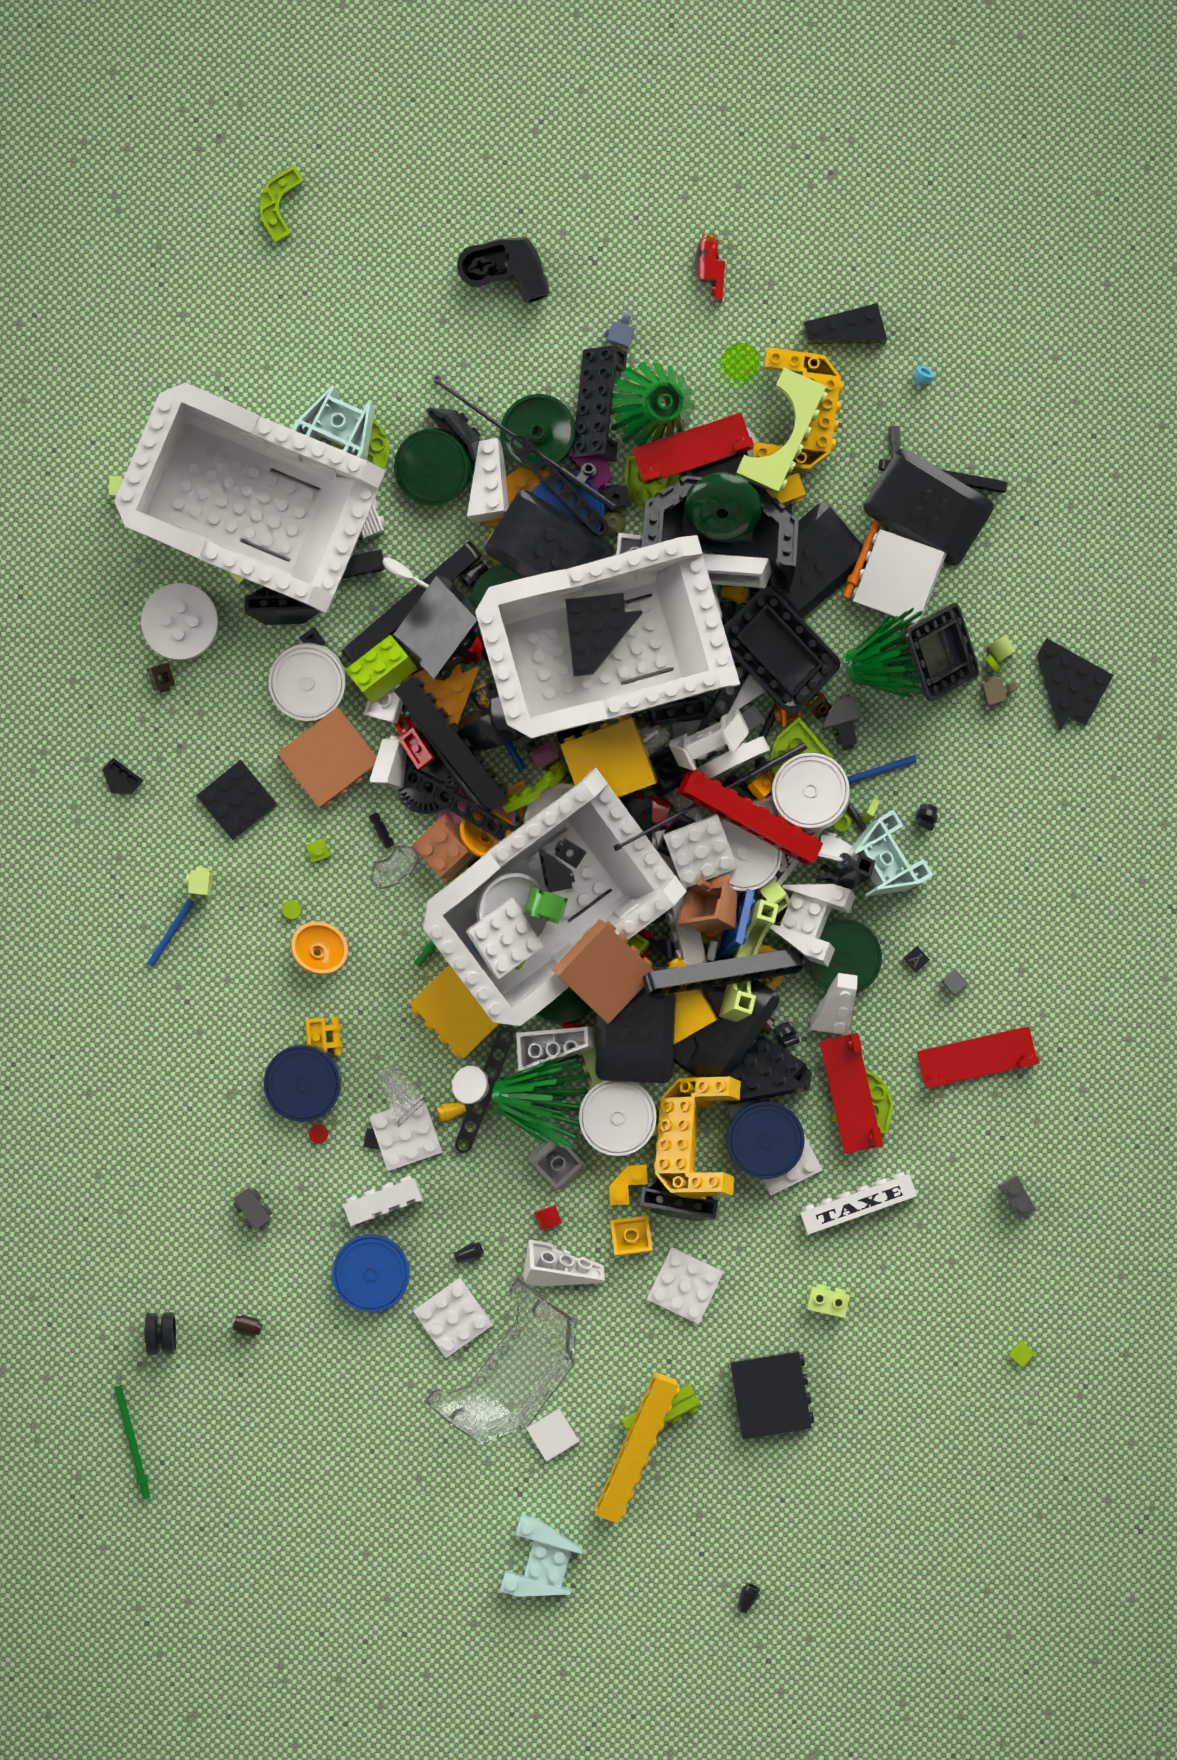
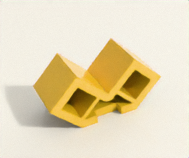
(629, 1176)

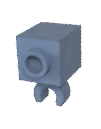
(620, 333)

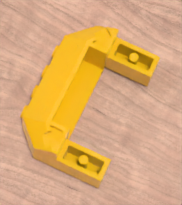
(820, 439)
(678, 1136)

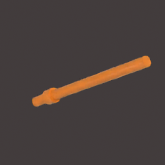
(853, 579)

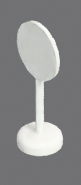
(401, 571)

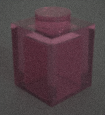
(545, 755)

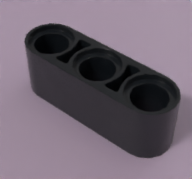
(364, 564)

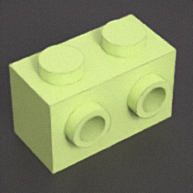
(199, 882)
(828, 1301)

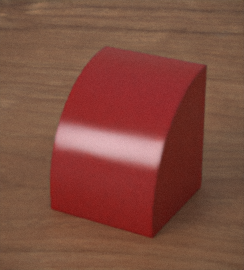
(548, 1217)

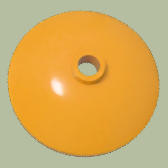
(474, 837)
(320, 939)

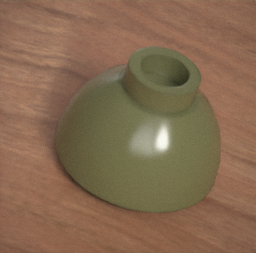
(615, 522)

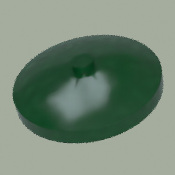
(544, 424)

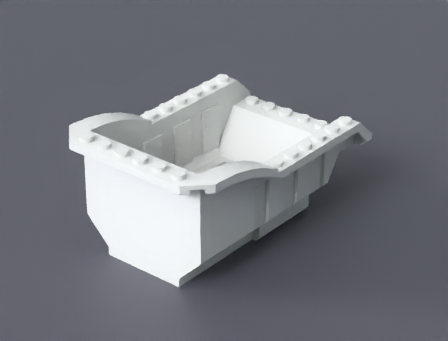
(247, 494)
(665, 656)
(610, 885)

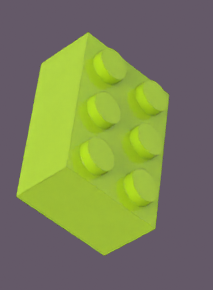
(381, 669)

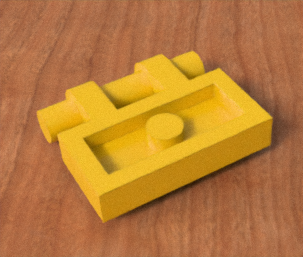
(317, 1034)

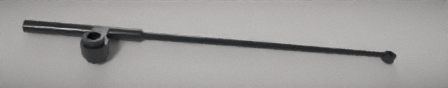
(579, 480)
(761, 767)

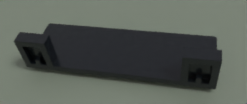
(596, 402)

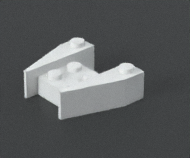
(728, 731)
(807, 917)

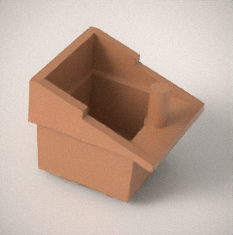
(444, 849)
(709, 905)

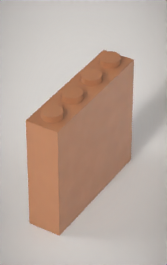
(328, 758)
(604, 970)

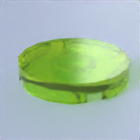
(740, 361)

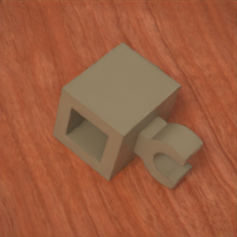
(995, 691)

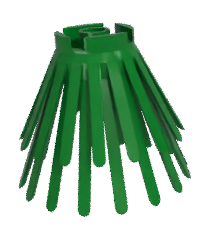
(646, 404)
(872, 664)
(517, 1098)

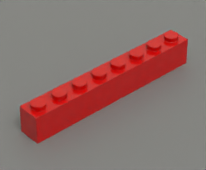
(750, 817)

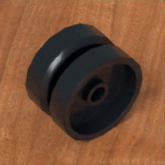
(160, 1334)

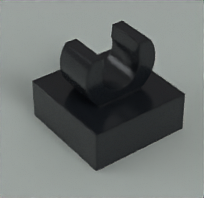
(312, 636)

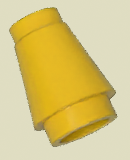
(736, 594)
(450, 1111)

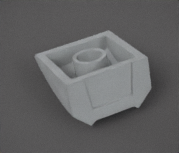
(556, 1163)

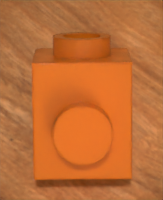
(783, 717)

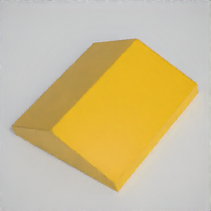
(631, 1236)

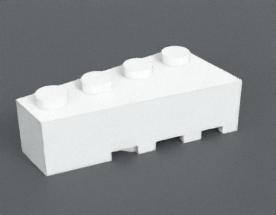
(489, 484)
(553, 1044)
(382, 1201)

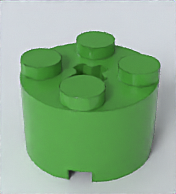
(545, 905)

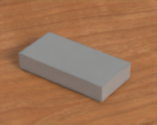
(711, 951)

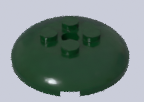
(725, 492)

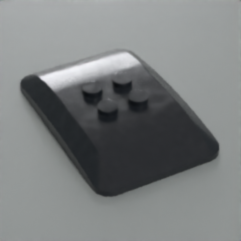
(928, 505)
(542, 539)
(823, 561)
(780, 650)
(942, 651)
(638, 1040)
(726, 1042)

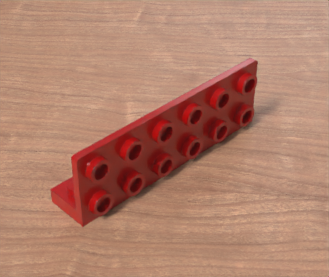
(692, 448)
(977, 1057)
(851, 1093)

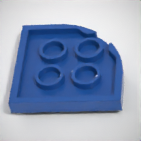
(734, 938)

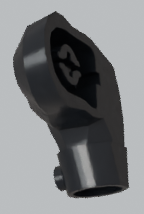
(504, 261)
(488, 726)

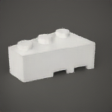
(836, 1007)

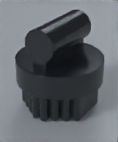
(926, 816)
(786, 1035)

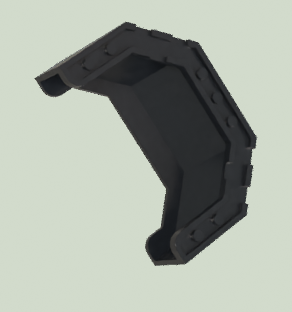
(772, 537)

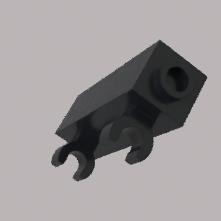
(848, 873)

